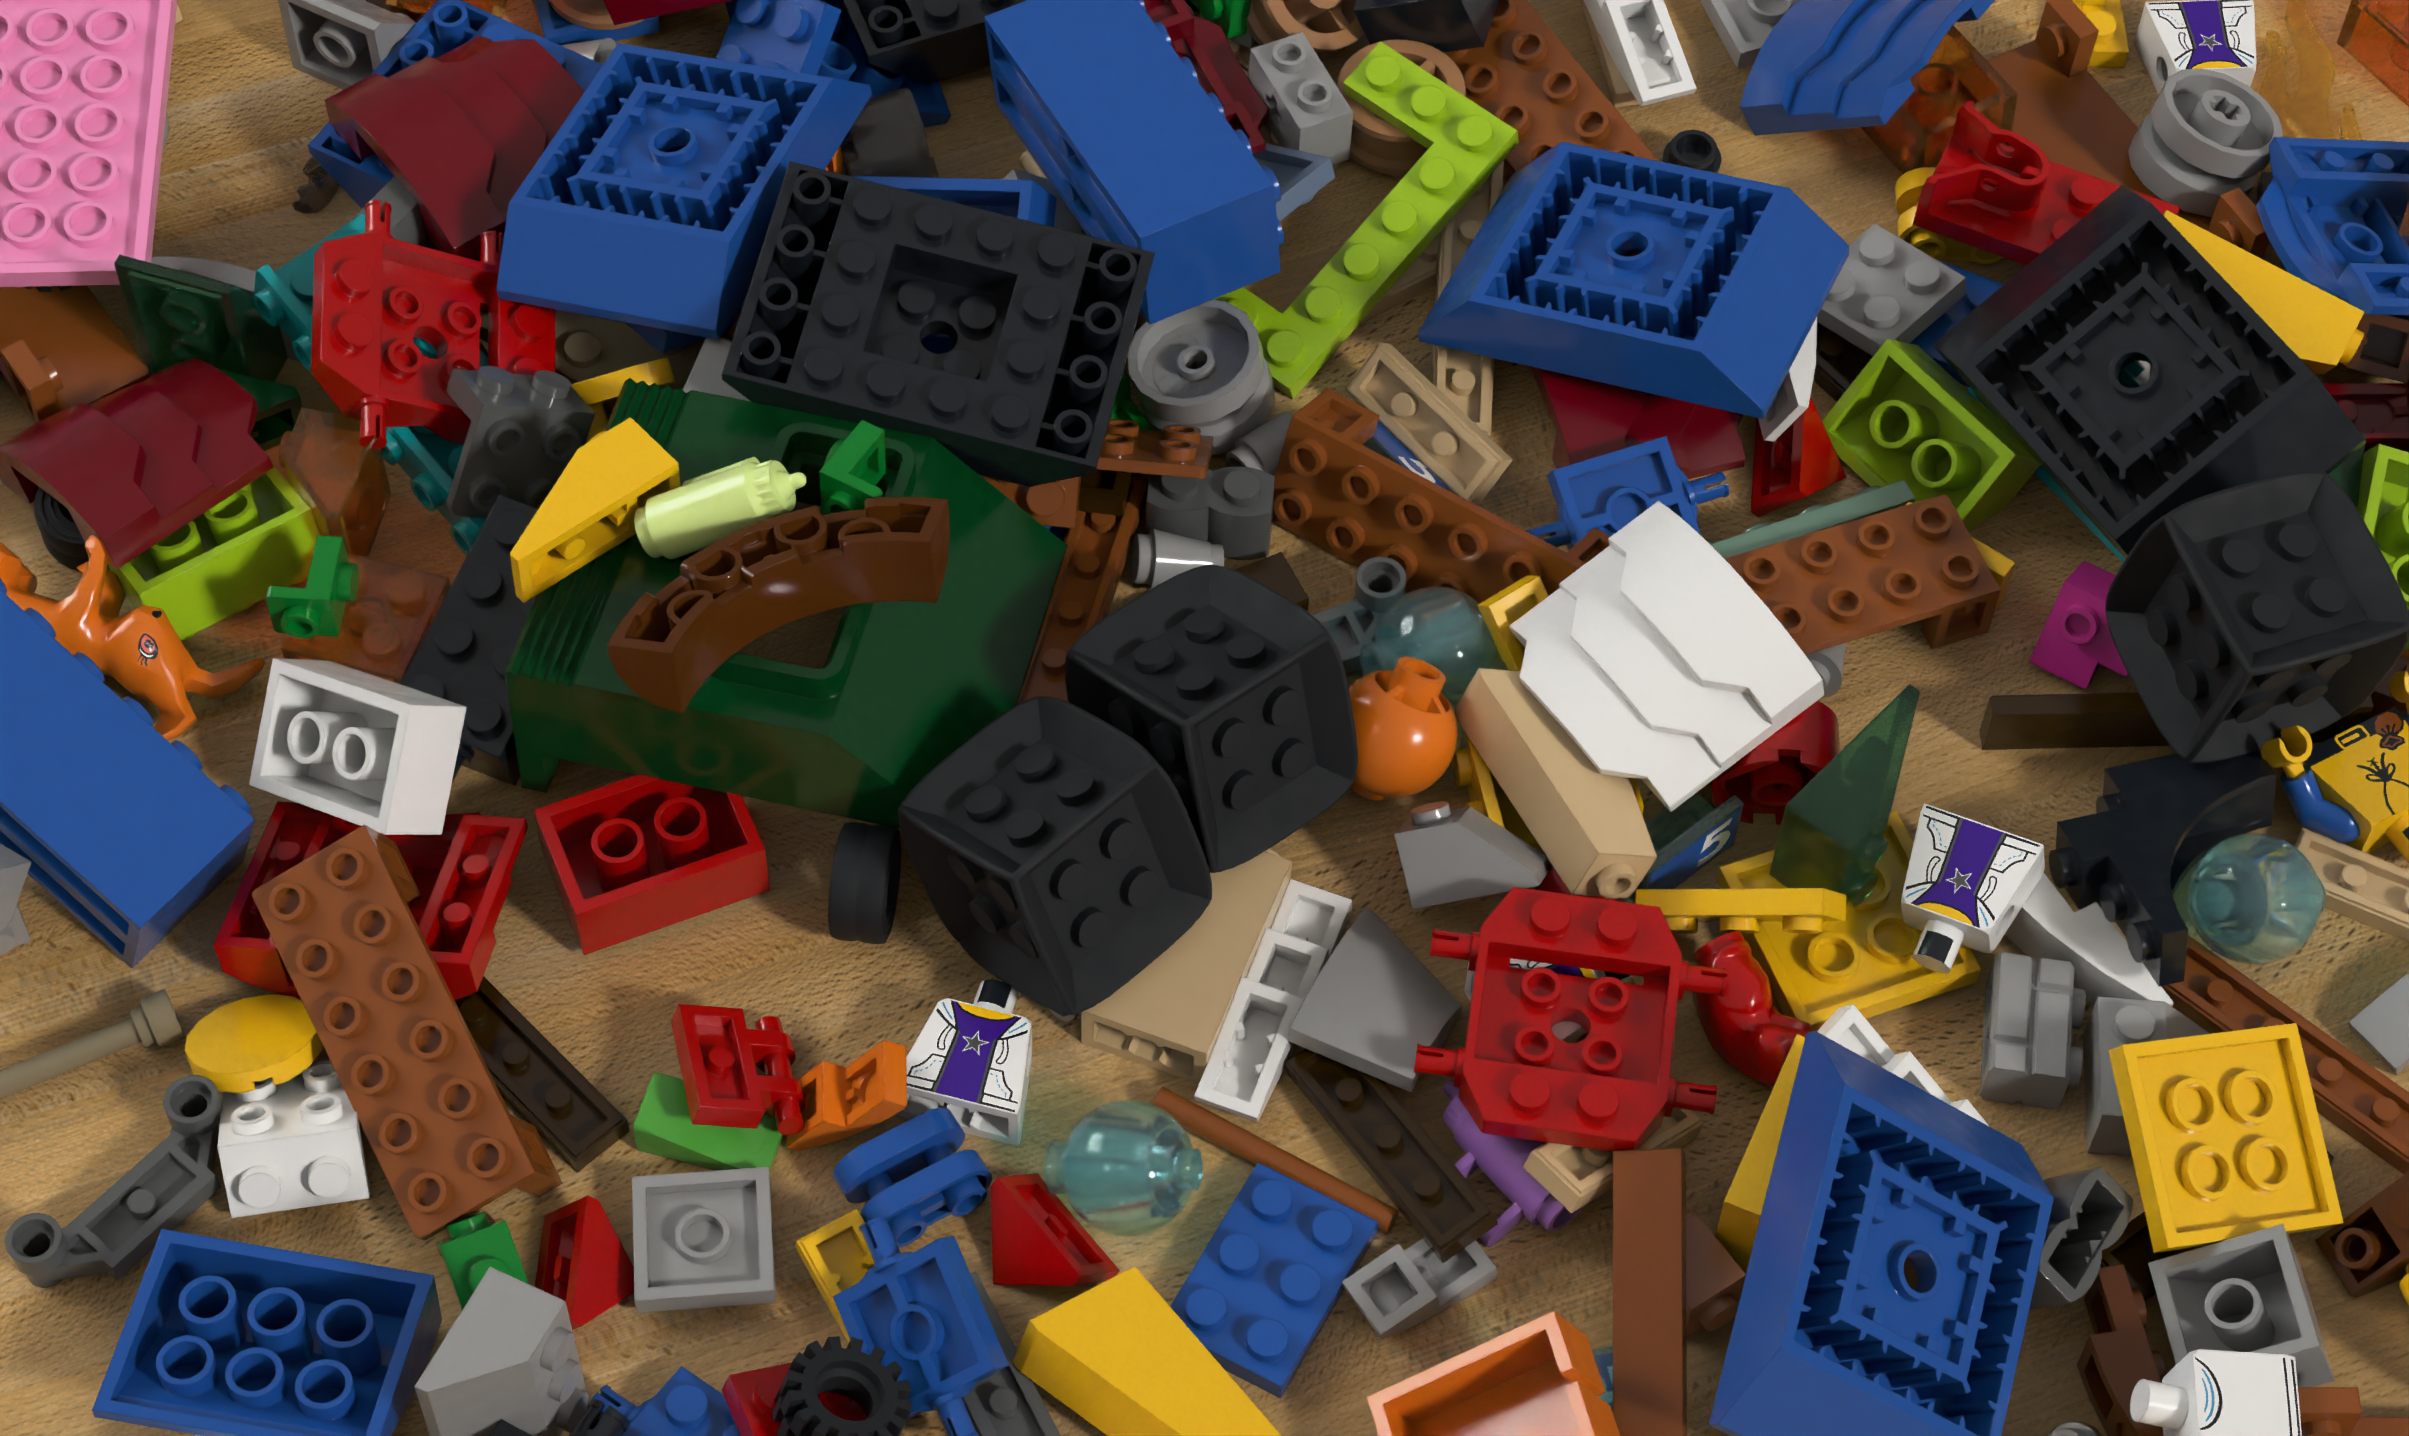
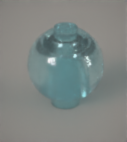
(1439, 629)
(2254, 899)
(1125, 1168)

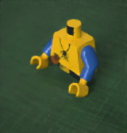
(2354, 782)

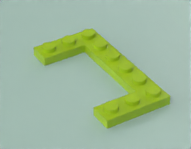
(1462, 152)

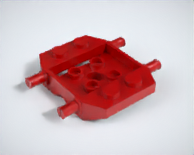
(383, 293)
(1583, 1093)

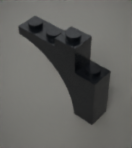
(2147, 837)

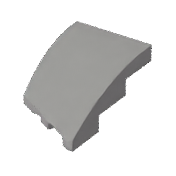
(1375, 1005)

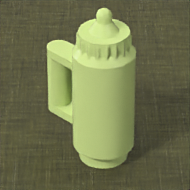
(715, 506)

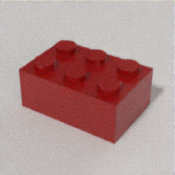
(648, 856)

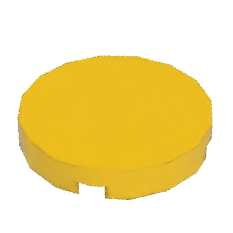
(253, 1042)

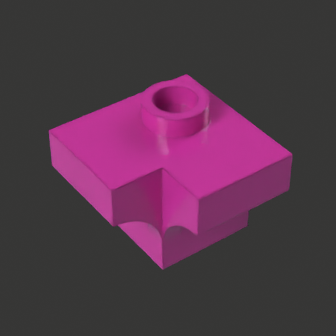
(2077, 629)

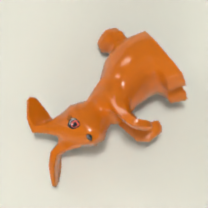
(132, 648)

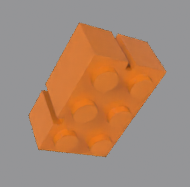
(1518, 1384)

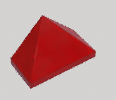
(1793, 464)
(1040, 1238)
(583, 1261)

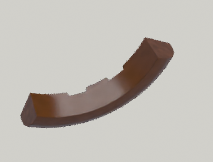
(772, 578)

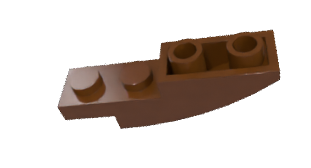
(2118, 1352)

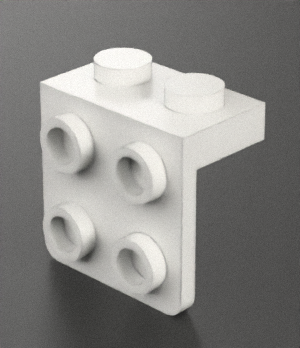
(291, 1145)

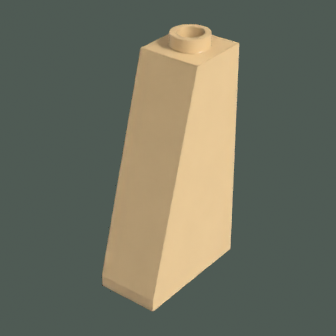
(1575, 813)
(1180, 1000)

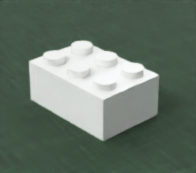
(357, 746)

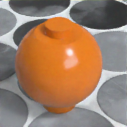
(1402, 730)

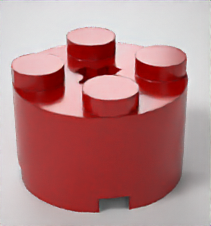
(1781, 764)

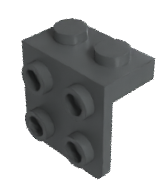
(517, 436)

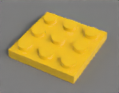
(1852, 960)
(2224, 1136)

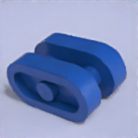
(915, 1175)

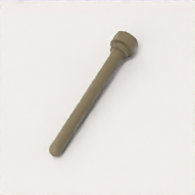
(149, 1023)

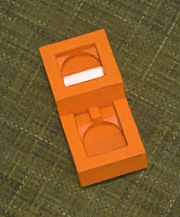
(851, 1097)

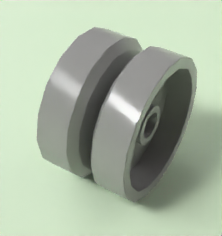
(2203, 140)
(1203, 373)

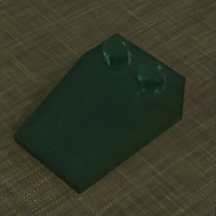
(199, 318)
(1840, 817)

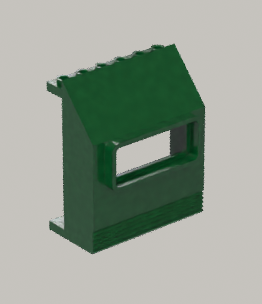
(835, 739)

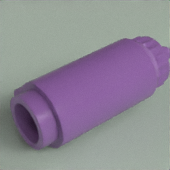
(1503, 1163)

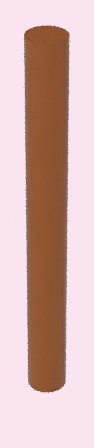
(1255, 1150)

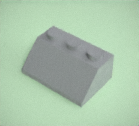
(505, 1361)

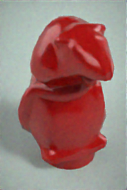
(1744, 1022)

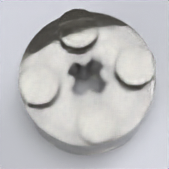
(888, 139)

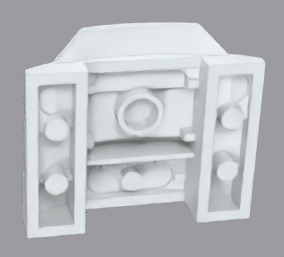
(1663, 659)

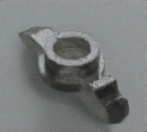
(319, 190)

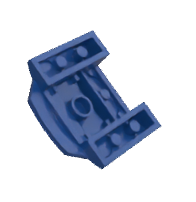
(1845, 61)
(2339, 218)

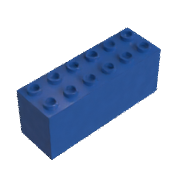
(1136, 145)
(101, 799)

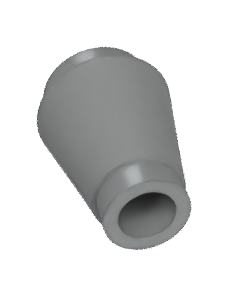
(1165, 555)

